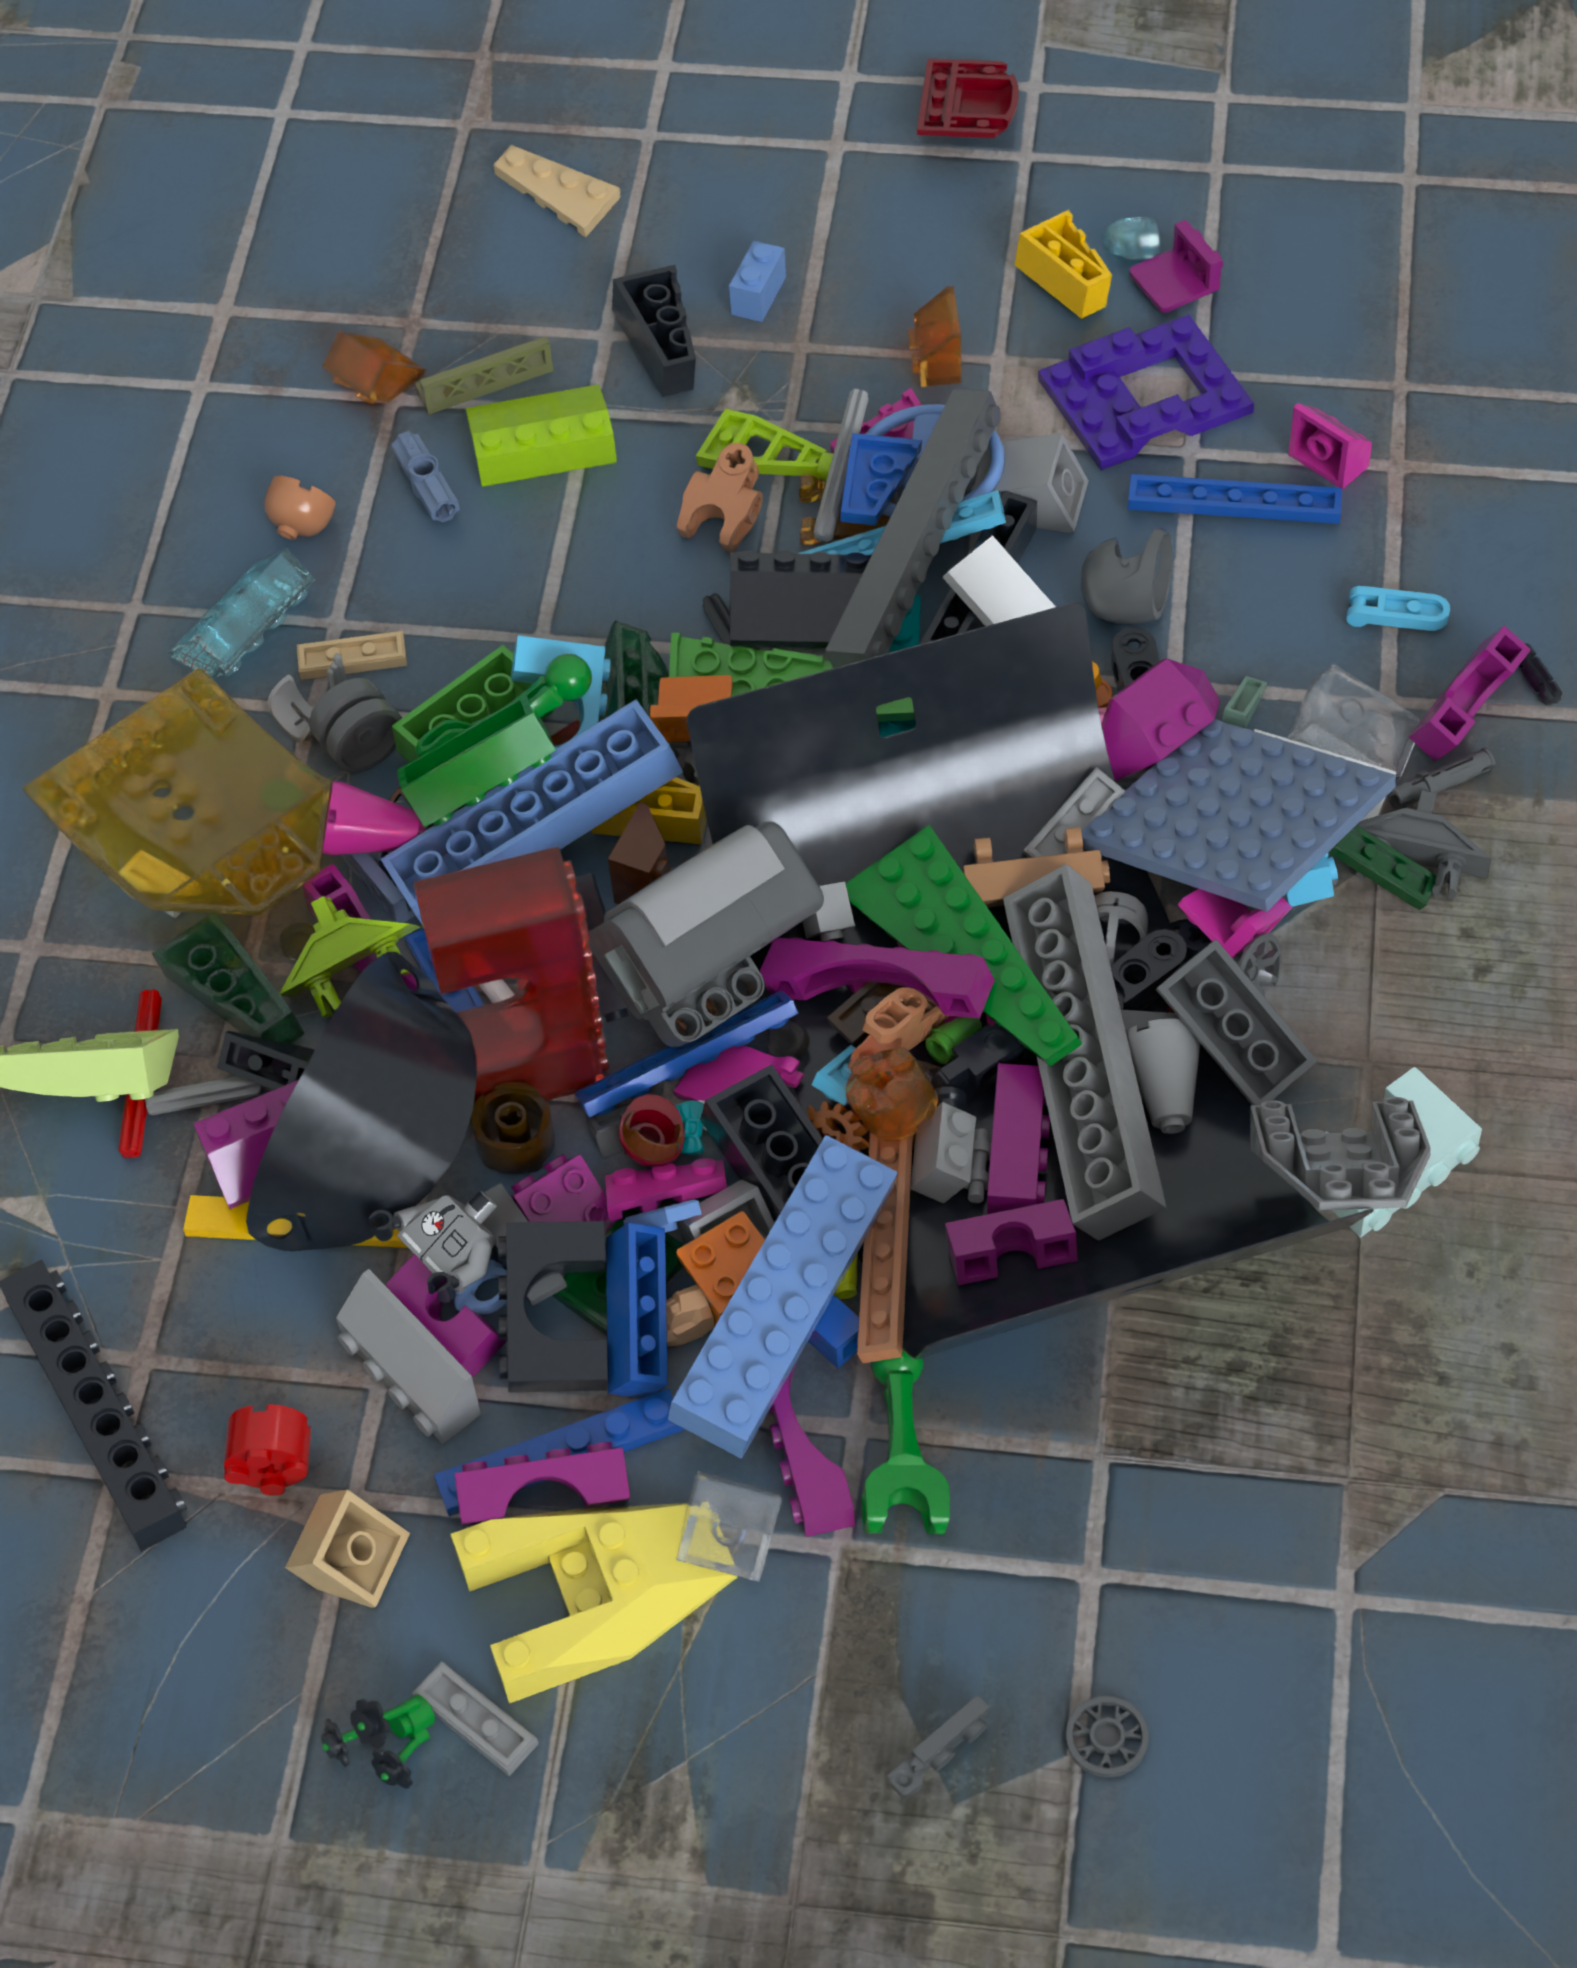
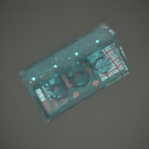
(244, 615)

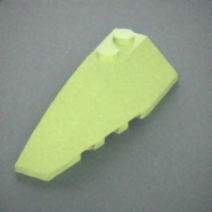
(94, 1067)

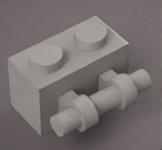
(950, 1156)

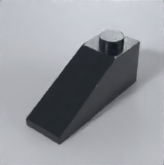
(263, 1060)

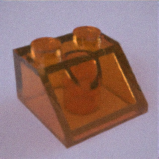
(937, 341)
(370, 367)

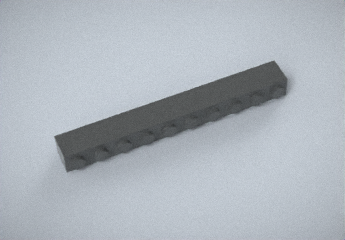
(915, 528)

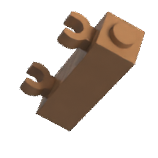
(1002, 878)

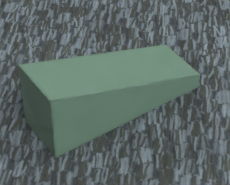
(1244, 702)

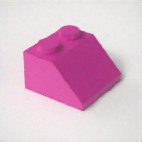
(1327, 445)

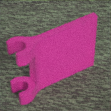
(730, 1068)

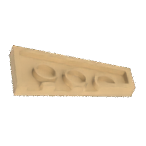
(567, 192)

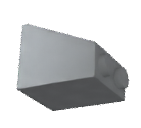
(1045, 472)

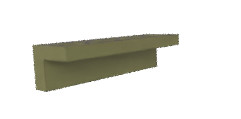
(485, 375)

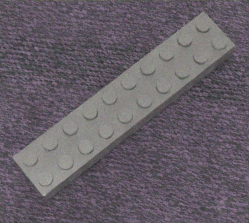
(1093, 1089)

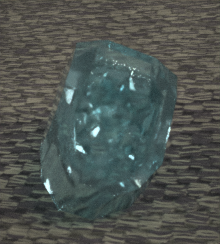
(1132, 238)

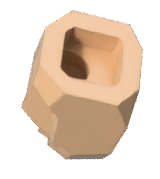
(687, 1316)

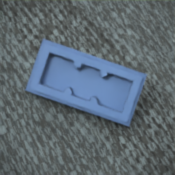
(667, 1216)

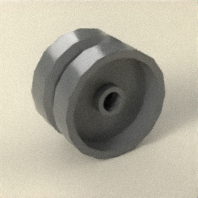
(355, 724)

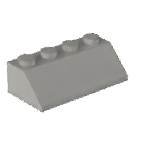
(407, 1359)

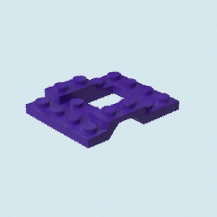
(1106, 413)

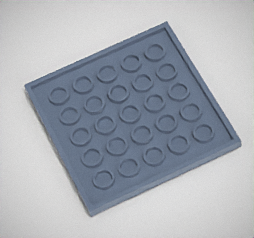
(1237, 813)

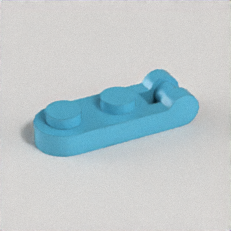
(1397, 608)

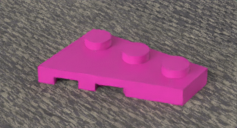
(647, 1188)

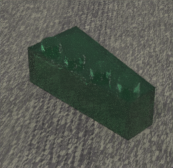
(224, 978)

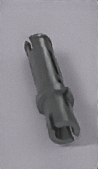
(1442, 778)

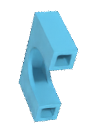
(534, 654)

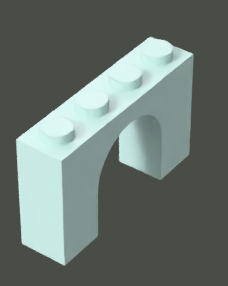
(1449, 1133)

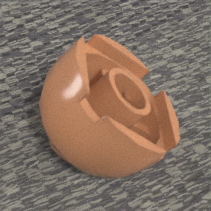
(297, 509)

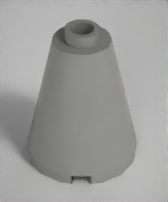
(1166, 1071)

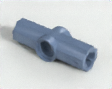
(425, 477)

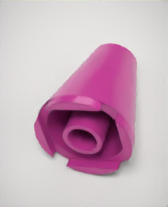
(366, 823)

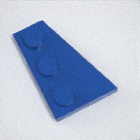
(874, 475)

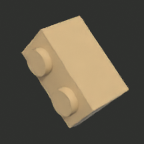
(347, 1548)

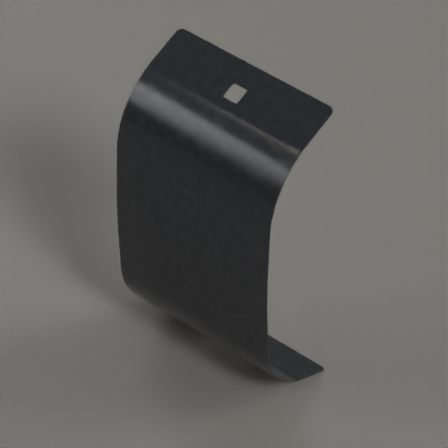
(993, 755)

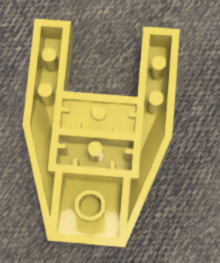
(613, 1575)

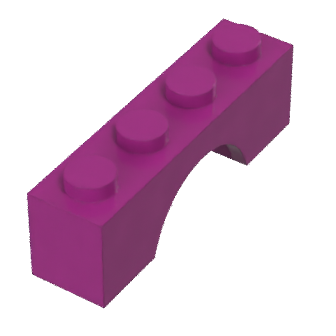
(1480, 676)
(595, 1476)

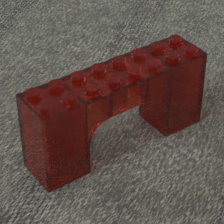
(529, 925)

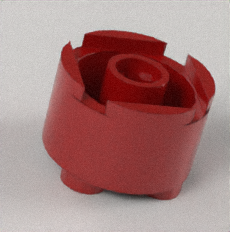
(267, 1448)

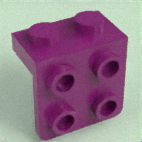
(1181, 273)
(562, 1194)

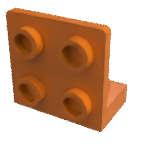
(680, 696)
(721, 1259)

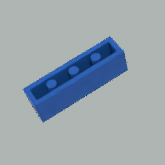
(636, 1311)

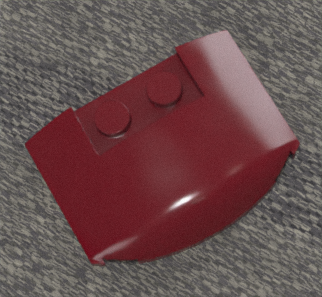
(967, 98)

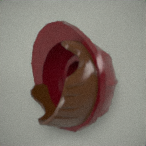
(651, 1131)

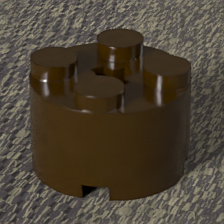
(513, 1128)

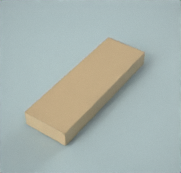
(357, 654)

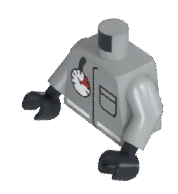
(445, 1239)

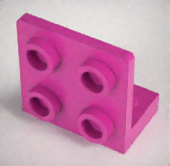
(1229, 920)

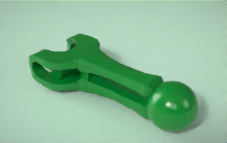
(565, 679)
(905, 1474)

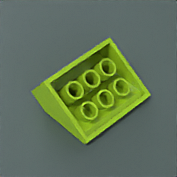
(541, 435)

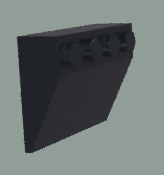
(790, 596)

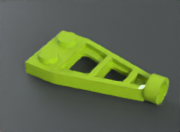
(740, 426)

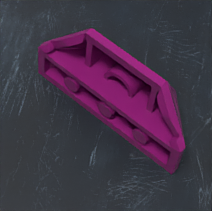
(1156, 715)

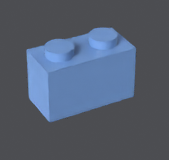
(757, 281)

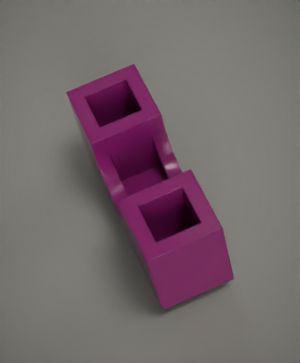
(1037, 1229)
(465, 1336)

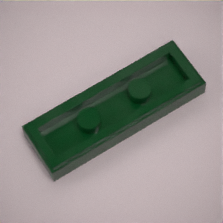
(1385, 866)

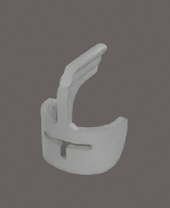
(287, 695)
(1128, 909)

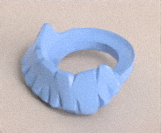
(467, 1296)

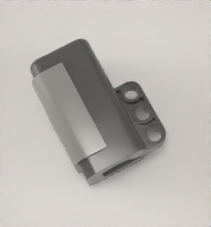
(699, 925)

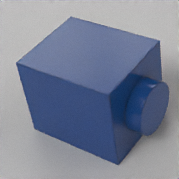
(836, 1333)

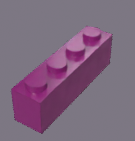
(1017, 1139)

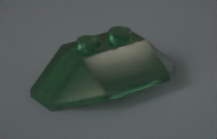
(633, 669)

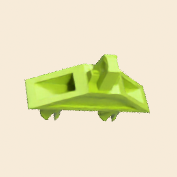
(335, 946)

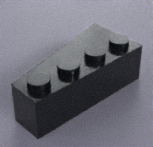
(656, 325)

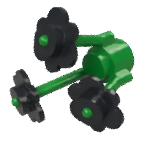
(370, 1725)

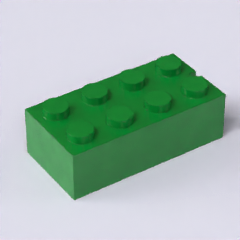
(476, 762)

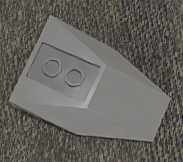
(1346, 1167)

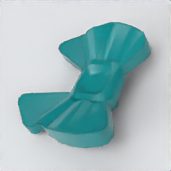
(691, 1113)

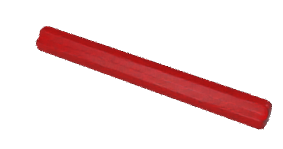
(135, 1110)

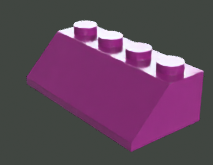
(238, 1139)

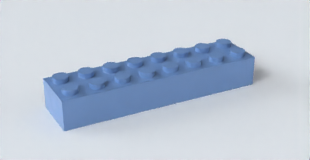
(546, 804)
(782, 1297)

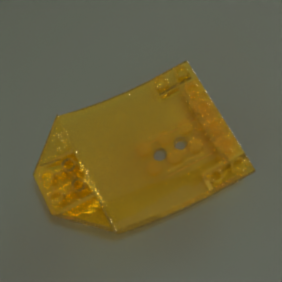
(253, 804)

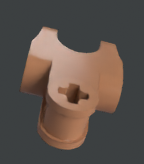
(723, 495)
(898, 1021)

